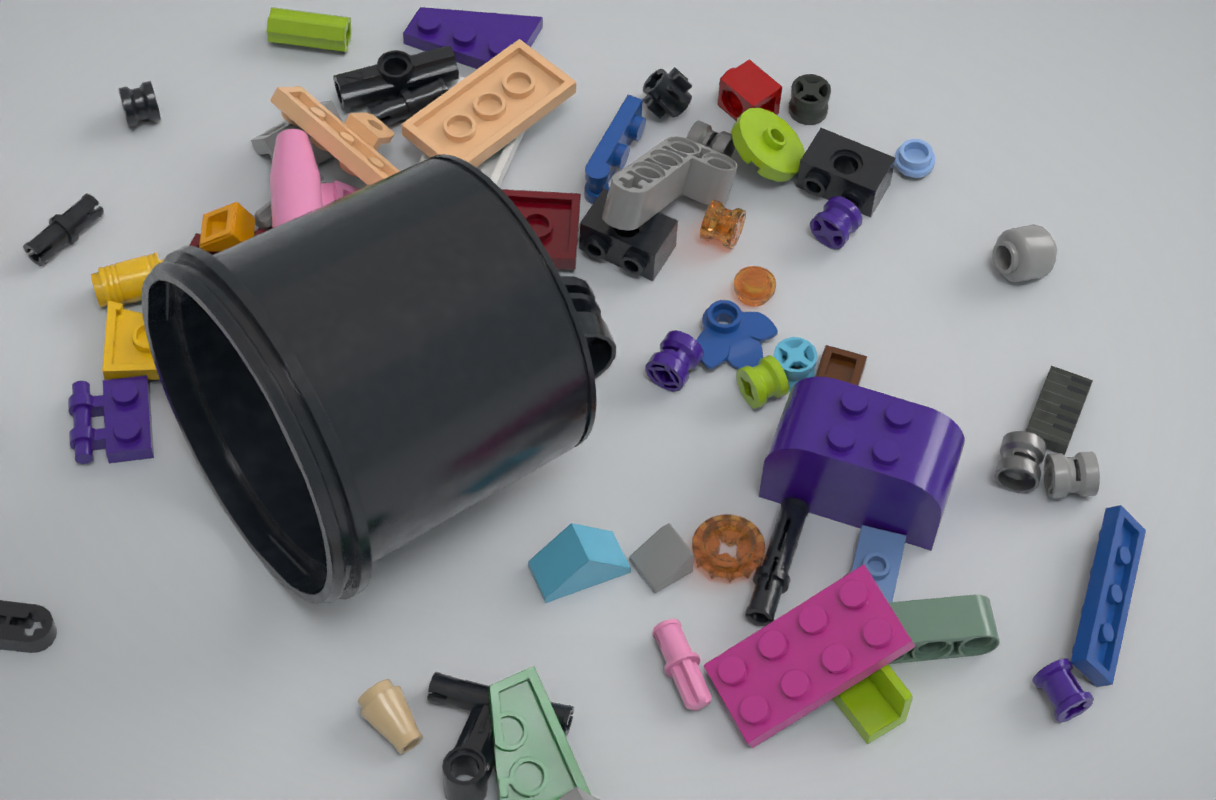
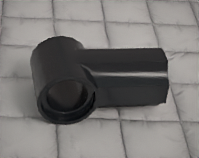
(470, 756)

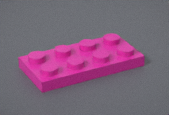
(808, 656)

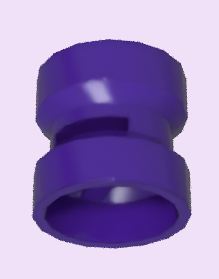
(672, 364)

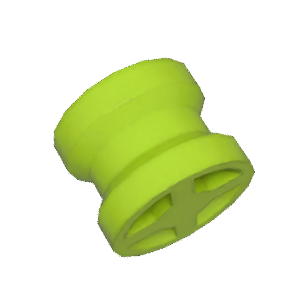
(762, 381)

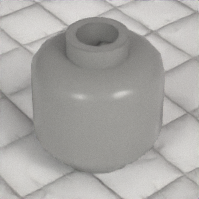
(1025, 253)

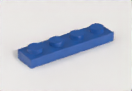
(1108, 596)

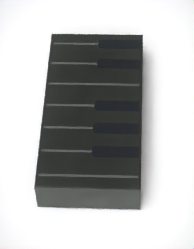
(1059, 408)

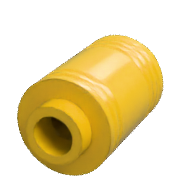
(123, 280)

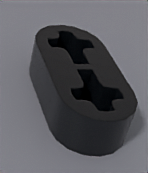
(19, 616)

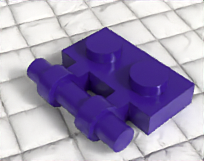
(126, 419)

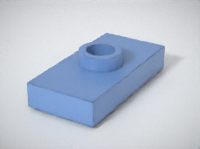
(882, 555)

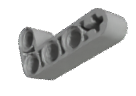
(664, 174)

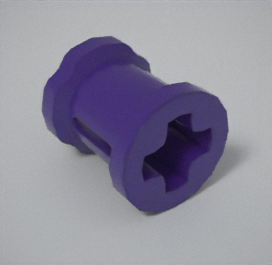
(1063, 690)

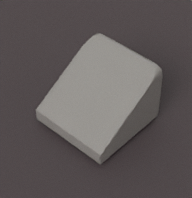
(663, 558)

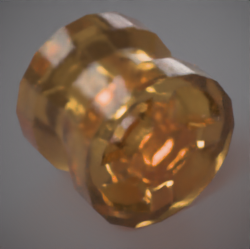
(722, 224)

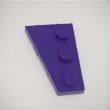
(471, 34)

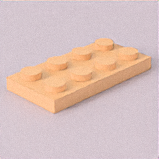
(490, 106)

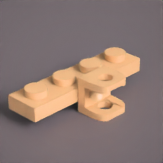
(350, 142)

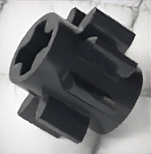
(667, 93)

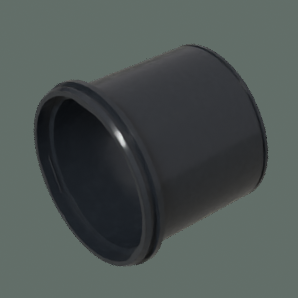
(370, 369)

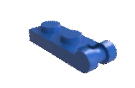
(614, 147)

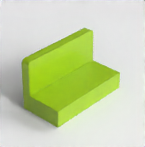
(876, 704)

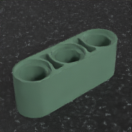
(947, 627)

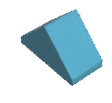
(576, 561)

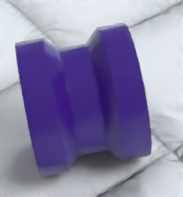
(836, 222)

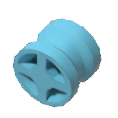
(795, 352)

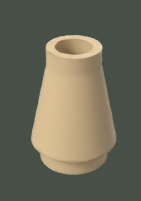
(389, 714)

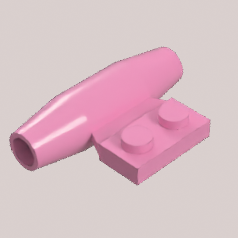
(297, 180)

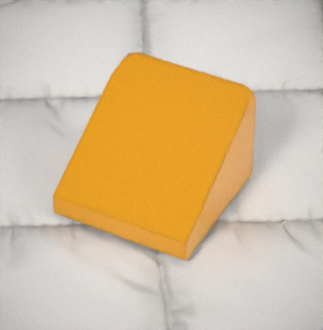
(226, 227)

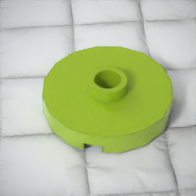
(768, 143)

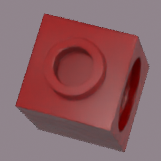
(748, 88)

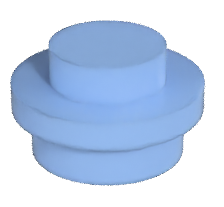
(915, 158)

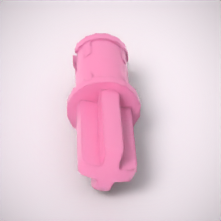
(682, 664)

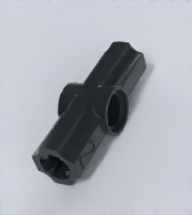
(393, 73)

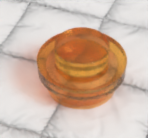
(754, 285)

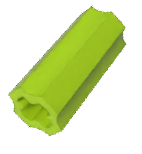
(309, 29)

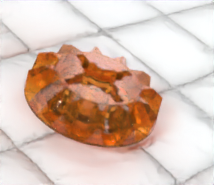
(731, 531)

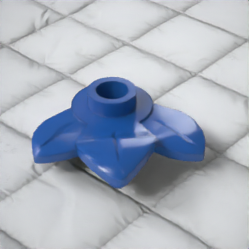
(736, 341)

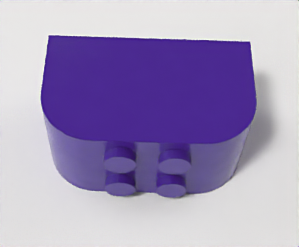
(864, 458)

